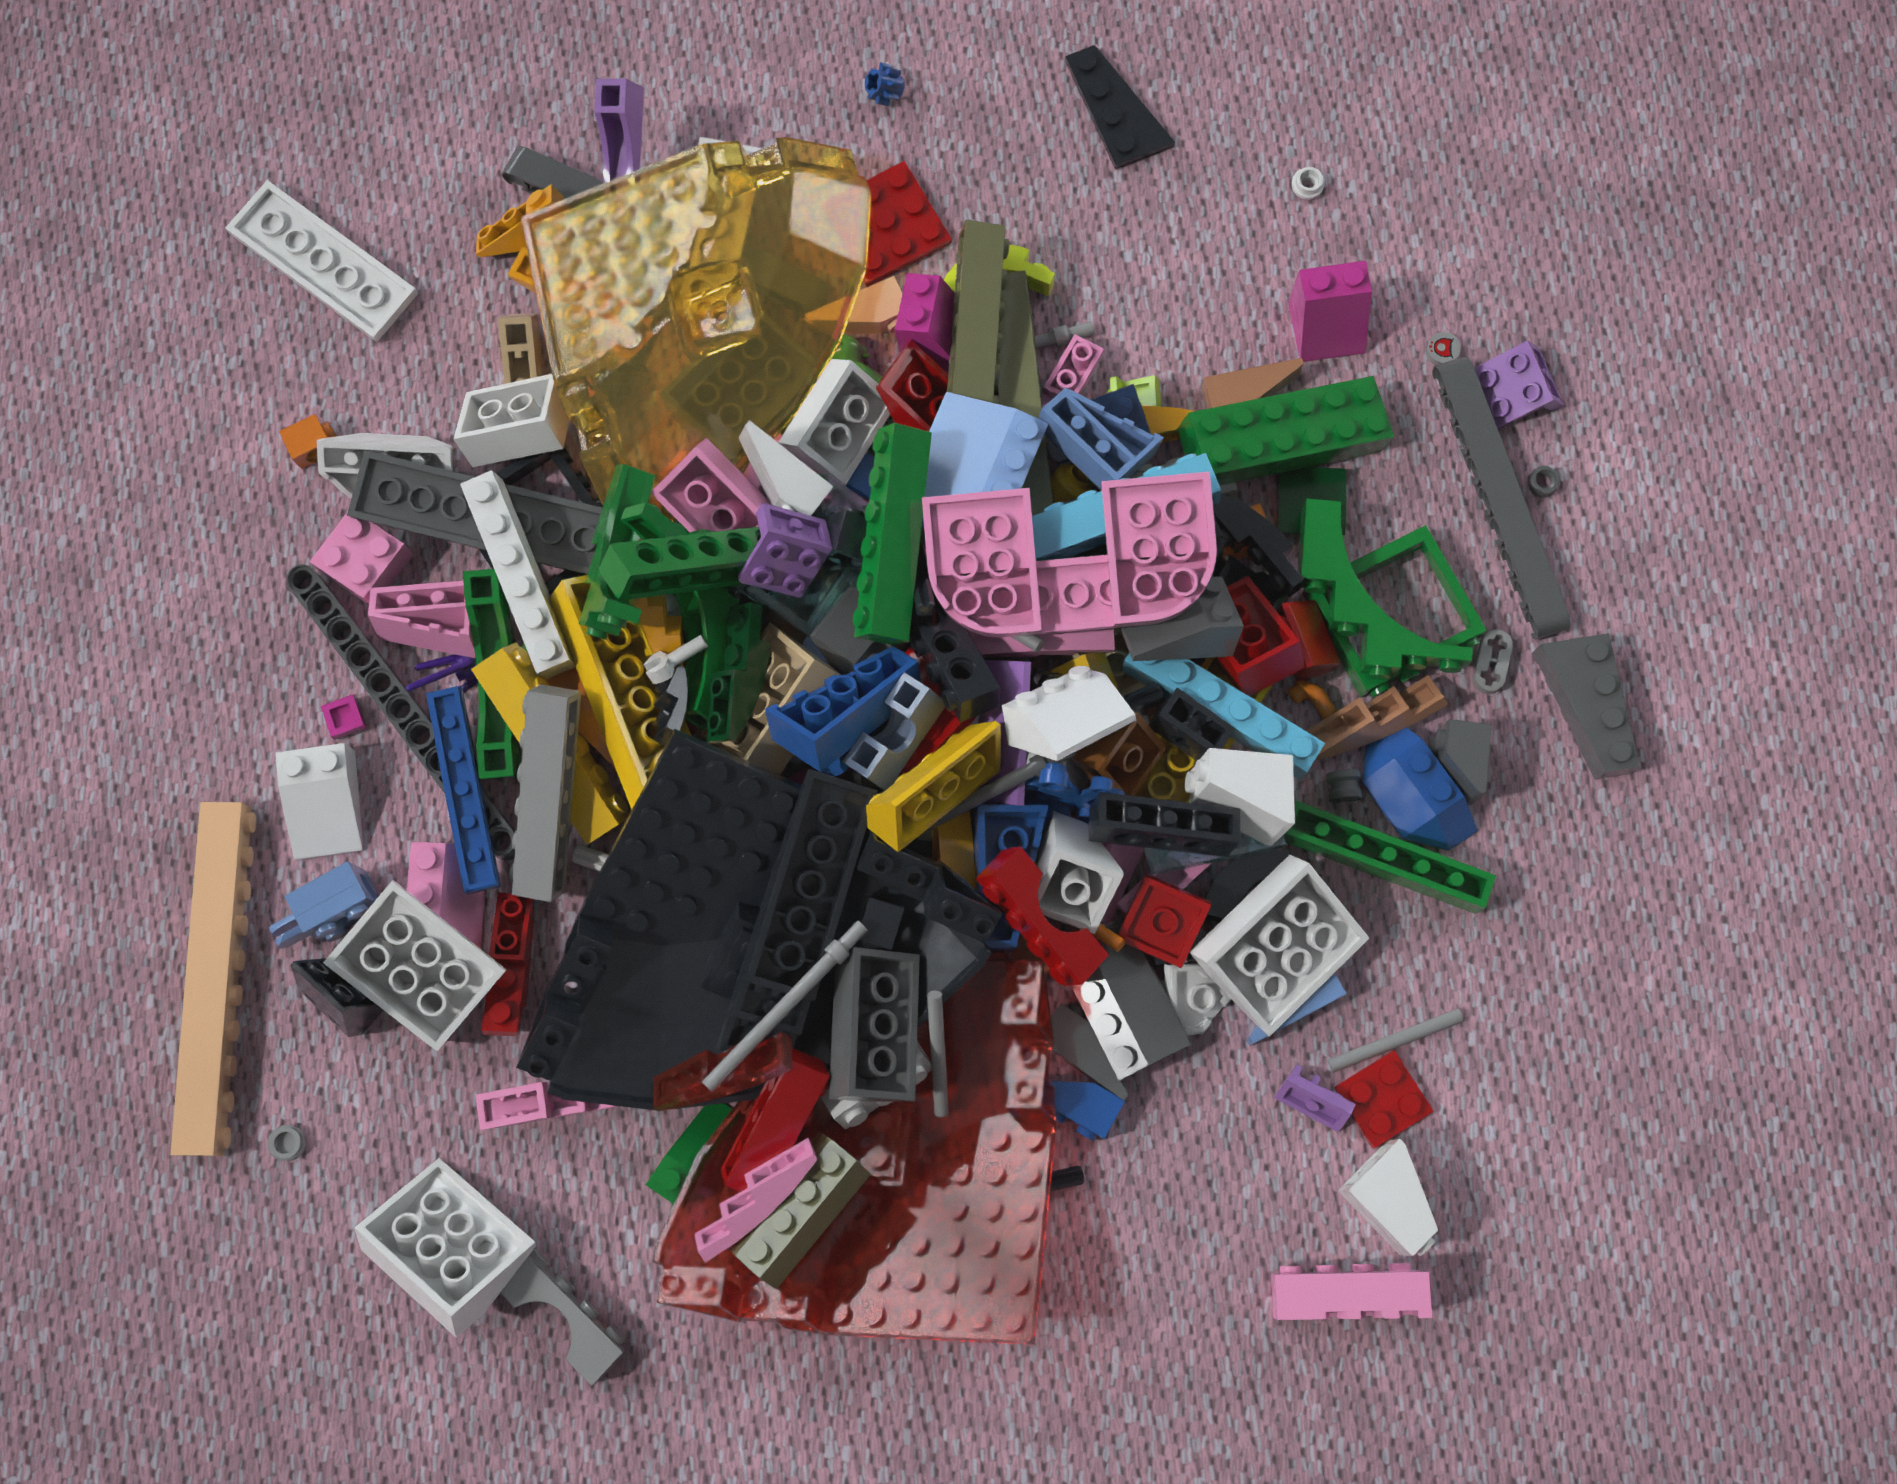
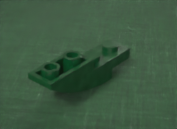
(739, 685)

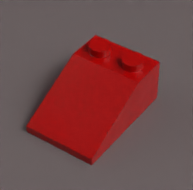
(913, 388)
(1266, 644)

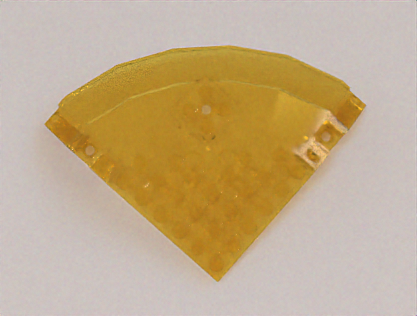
(650, 263)

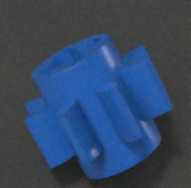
(884, 84)

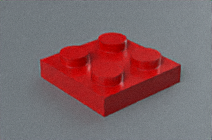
(1163, 920)
(1384, 1099)

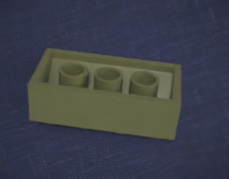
(798, 1222)

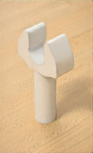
(661, 665)

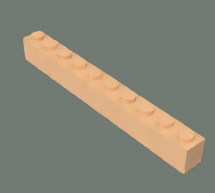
(212, 980)

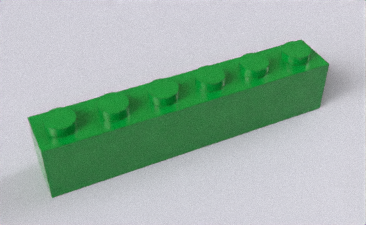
(892, 534)
(1390, 858)

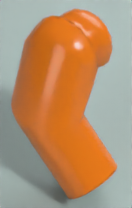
(1313, 693)

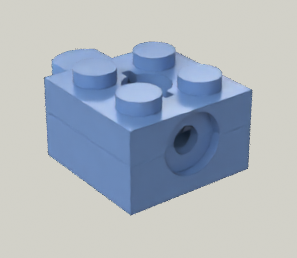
(326, 906)

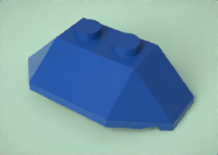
(1416, 791)

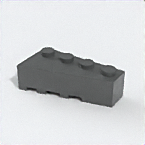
(1592, 701)

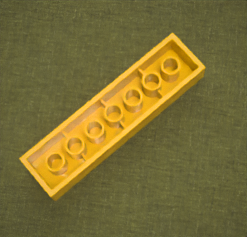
(615, 686)

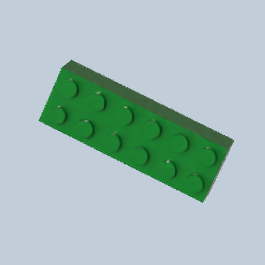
(1289, 430)

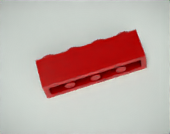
(776, 1117)

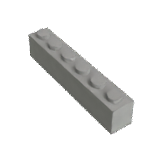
(545, 792)

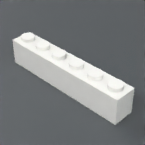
(518, 573)

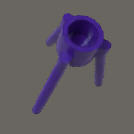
(459, 665)

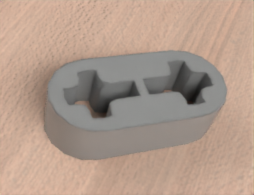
(1500, 663)

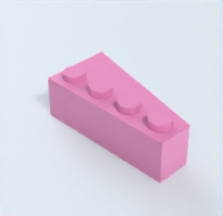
(1350, 1293)

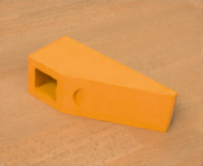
(508, 233)

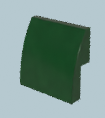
(1309, 483)

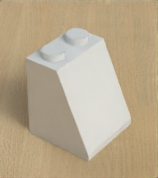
(1250, 782)
(1076, 875)
(1392, 1199)

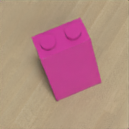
(1331, 310)
(926, 316)

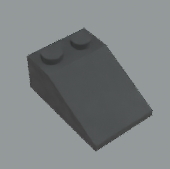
(1202, 631)

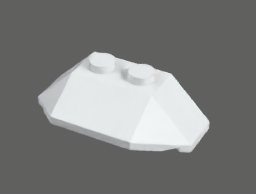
(342, 455)

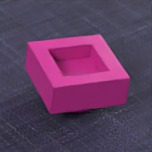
(343, 717)

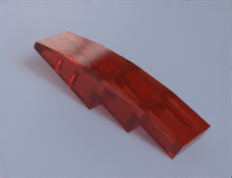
(684, 1086)

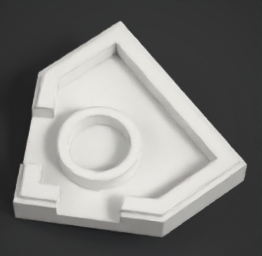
(1193, 996)

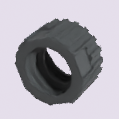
(1540, 491)

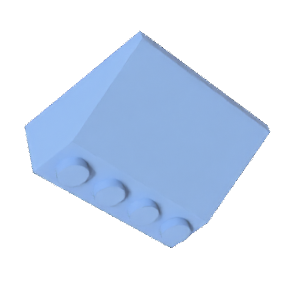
(980, 447)

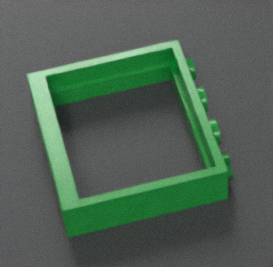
(1401, 547)

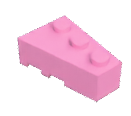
(423, 616)

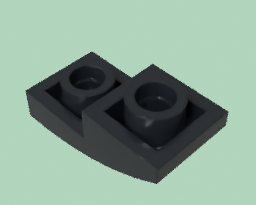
(672, 702)

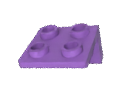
(1517, 384)
(788, 551)

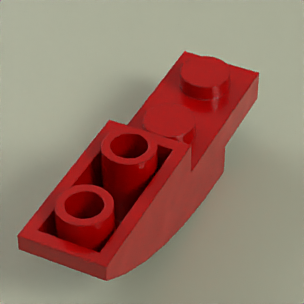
(512, 949)

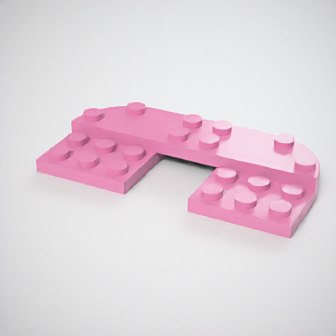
(1153, 568)

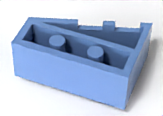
(1096, 440)

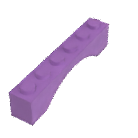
(620, 125)

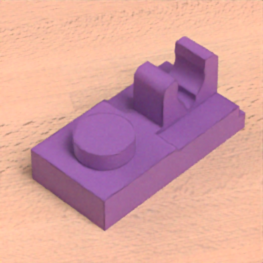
(1314, 1100)

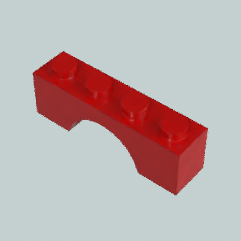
(1013, 885)

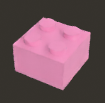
(361, 557)

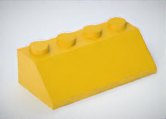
(936, 785)

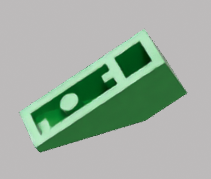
(675, 1165)

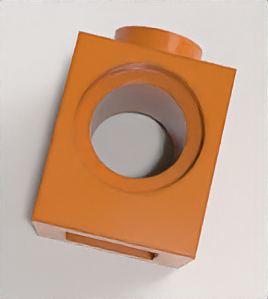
(301, 439)

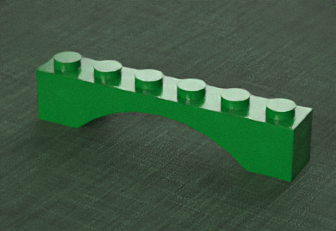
(491, 630)

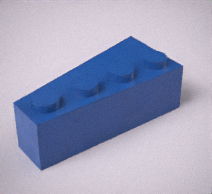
(832, 718)
(999, 829)

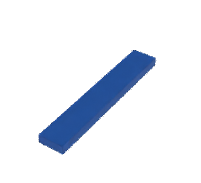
(463, 790)

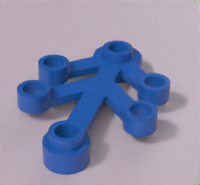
(1056, 788)

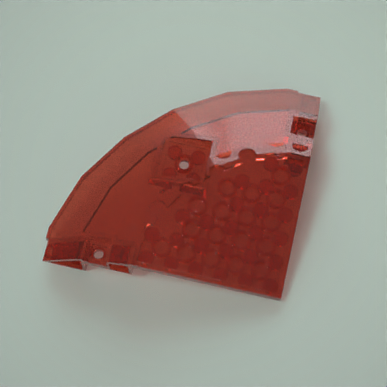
(954, 1204)

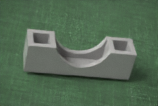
(593, 1346)

